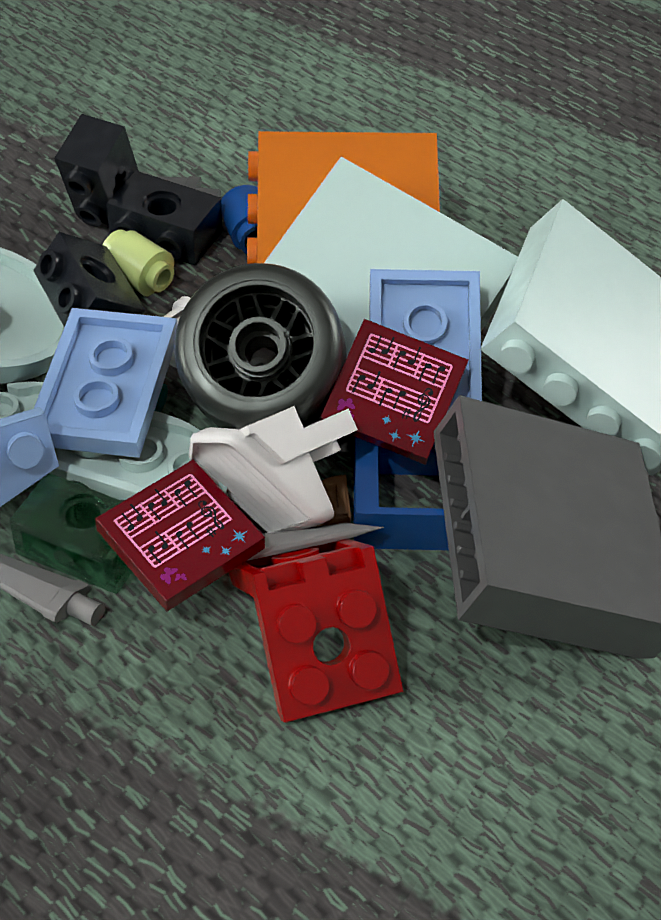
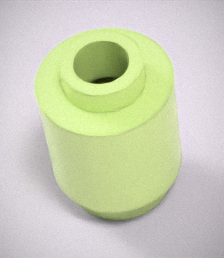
(141, 261)

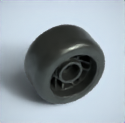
(254, 310)

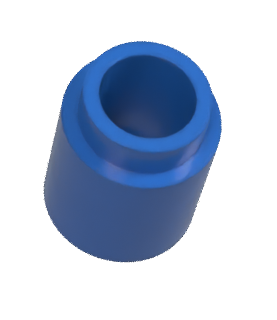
(235, 215)

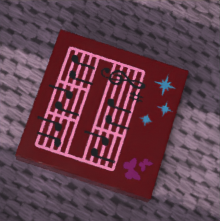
(396, 389)
(180, 534)

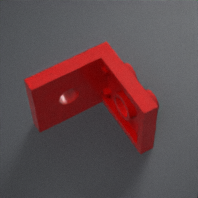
(313, 591)

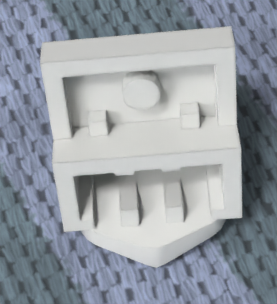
(273, 468)

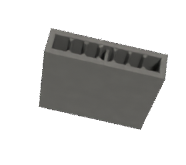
(550, 529)

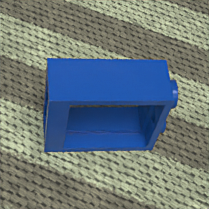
(402, 526)

